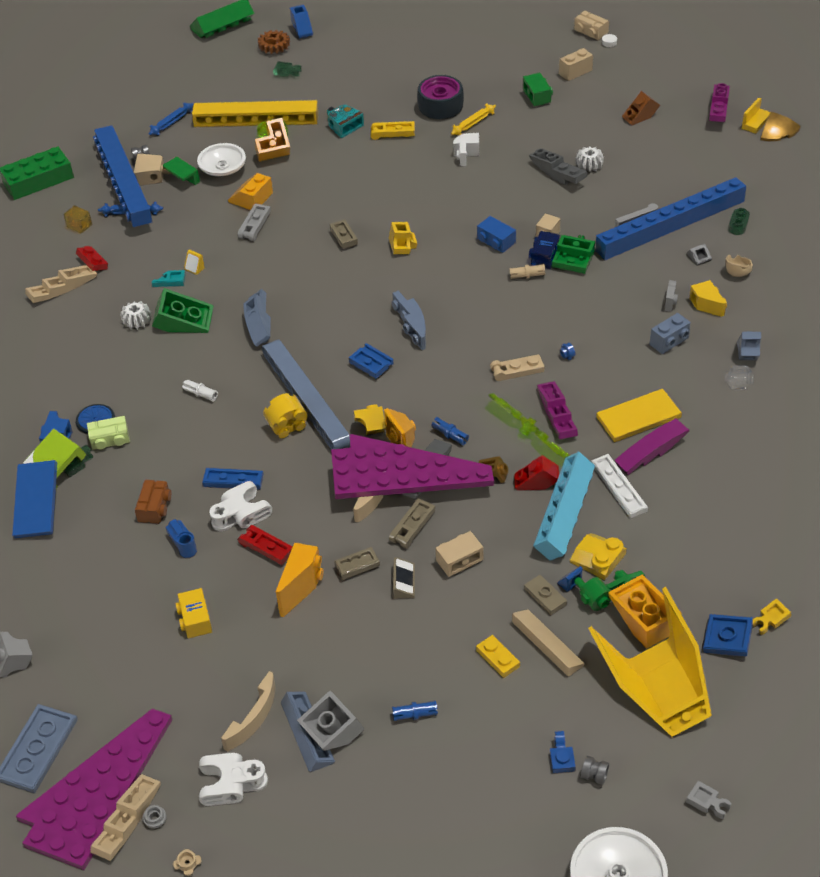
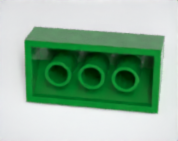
(222, 18)

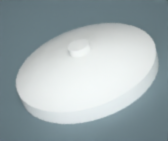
(617, 854)

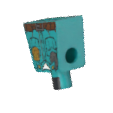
(344, 120)

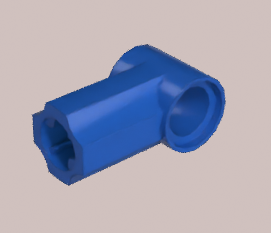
(182, 538)

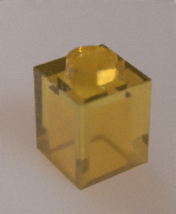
(77, 219)

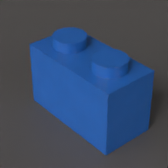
(496, 234)

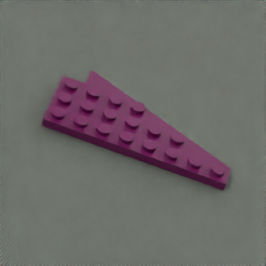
(389, 468)
(76, 807)

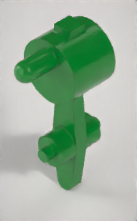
(596, 591)

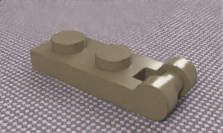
(412, 523)

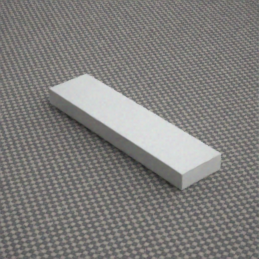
(619, 486)

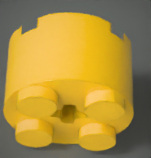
(285, 415)

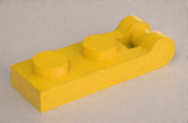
(392, 129)

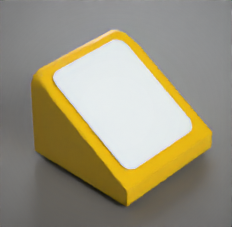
(194, 262)

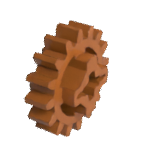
(273, 41)

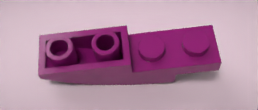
(719, 102)

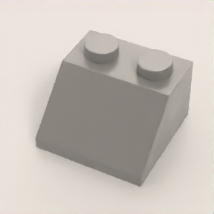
(330, 723)

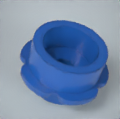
(567, 351)

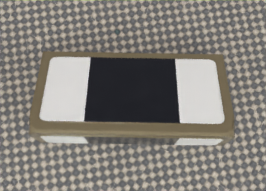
(403, 578)

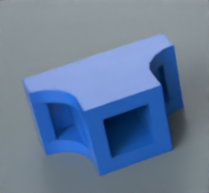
(53, 421)

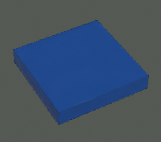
(728, 635)

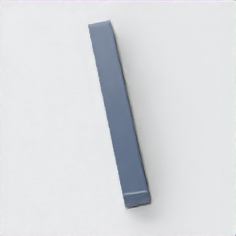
(313, 403)

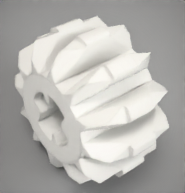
(589, 159)
(135, 315)

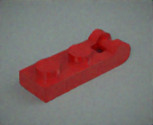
(265, 544)

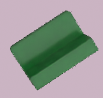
(182, 170)

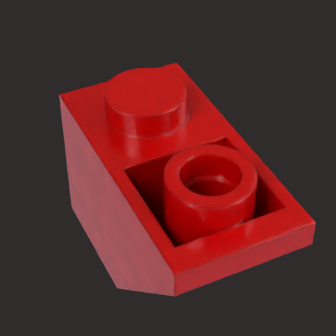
(537, 475)

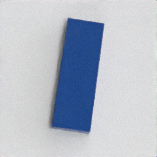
(231, 477)

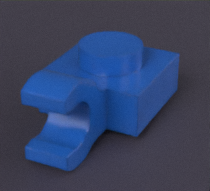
(562, 757)

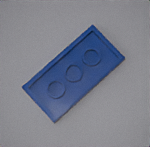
(35, 499)

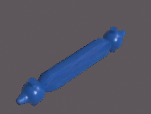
(171, 118)
(117, 209)

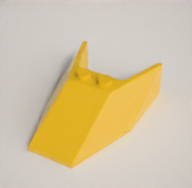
(666, 677)

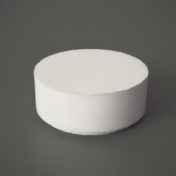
(609, 40)

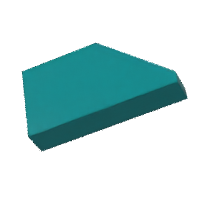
(170, 279)

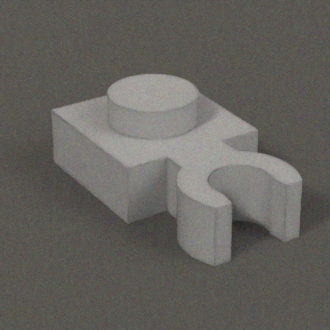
(671, 297)
(706, 798)

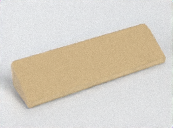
(547, 642)

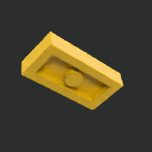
(498, 656)

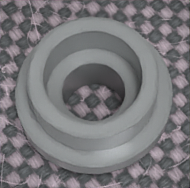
(152, 811)

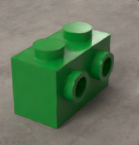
(537, 89)

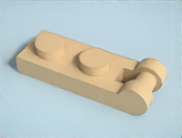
(517, 367)

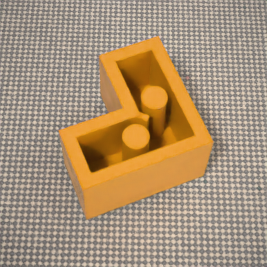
(276, 142)

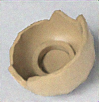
(738, 266)

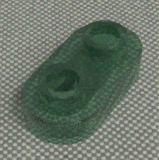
(739, 221)

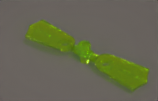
(528, 425)

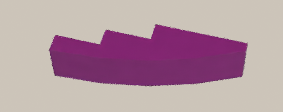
(556, 409)
(651, 445)

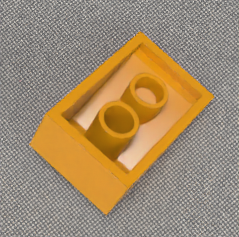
(299, 577)
(642, 610)

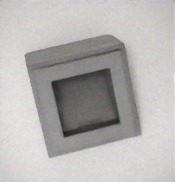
(699, 254)

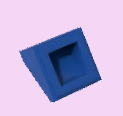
(567, 581)

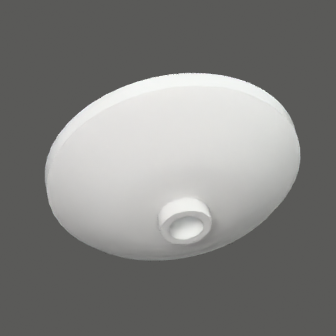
(221, 159)

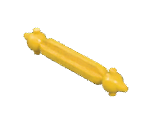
(473, 119)

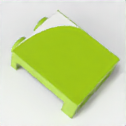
(58, 448)

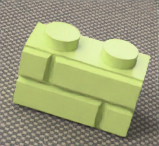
(108, 432)

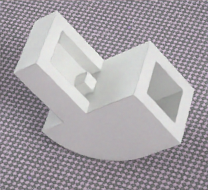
(466, 145)

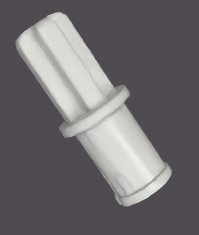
(200, 390)

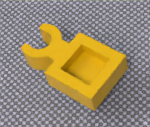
(772, 614)

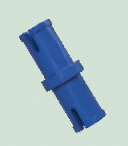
(450, 431)
(414, 710)

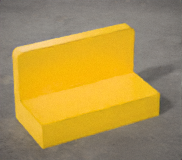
(755, 117)

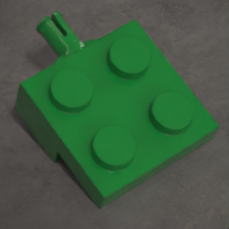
(574, 253)

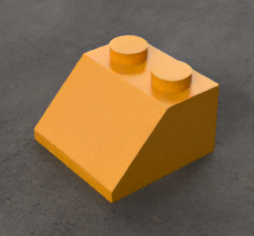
(253, 191)

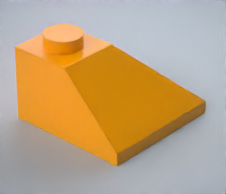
(399, 428)

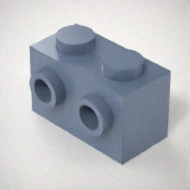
(670, 333)

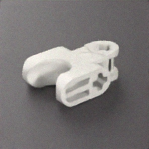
(237, 510)
(235, 775)

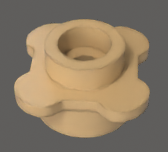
(187, 855)

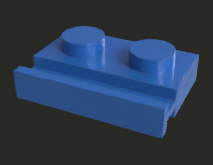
(371, 360)

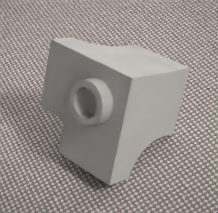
(14, 654)

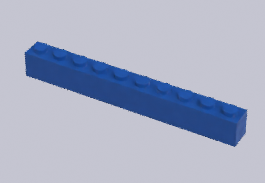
(122, 176)
(670, 218)

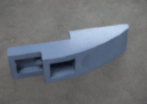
(413, 318)
(257, 319)

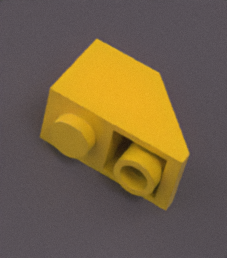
(707, 298)

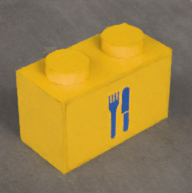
(194, 613)

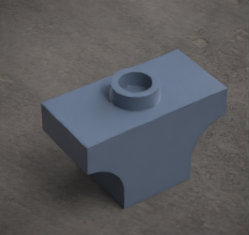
(749, 345)

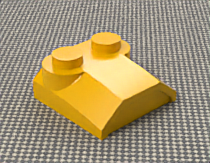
(598, 555)

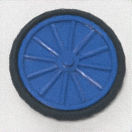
(93, 414)

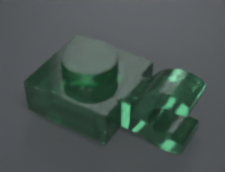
(76, 464)

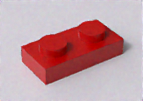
(92, 258)

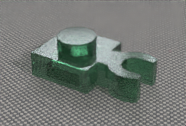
(284, 69)

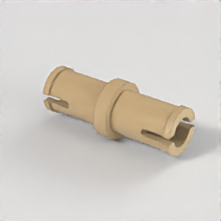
(527, 271)

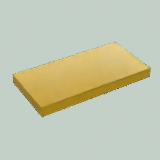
(638, 415)

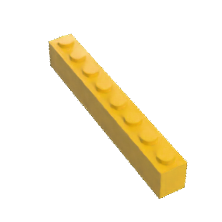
(254, 113)

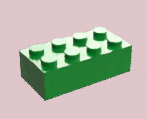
(36, 173)

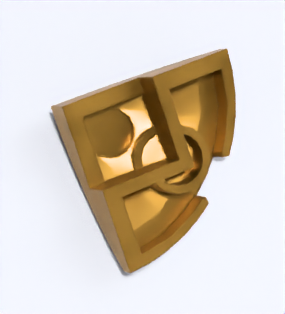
(779, 127)

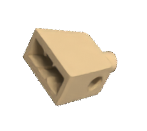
(149, 169)

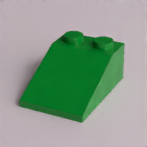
(182, 313)

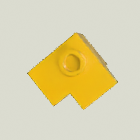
(401, 238)
(371, 418)

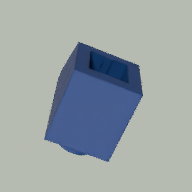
(301, 21)

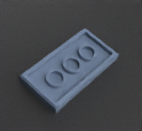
(36, 748)

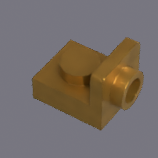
(499, 468)

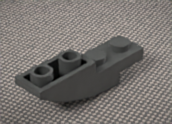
(556, 168)

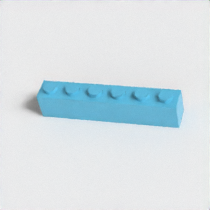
(564, 506)

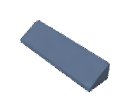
(294, 706)

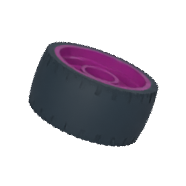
(440, 97)

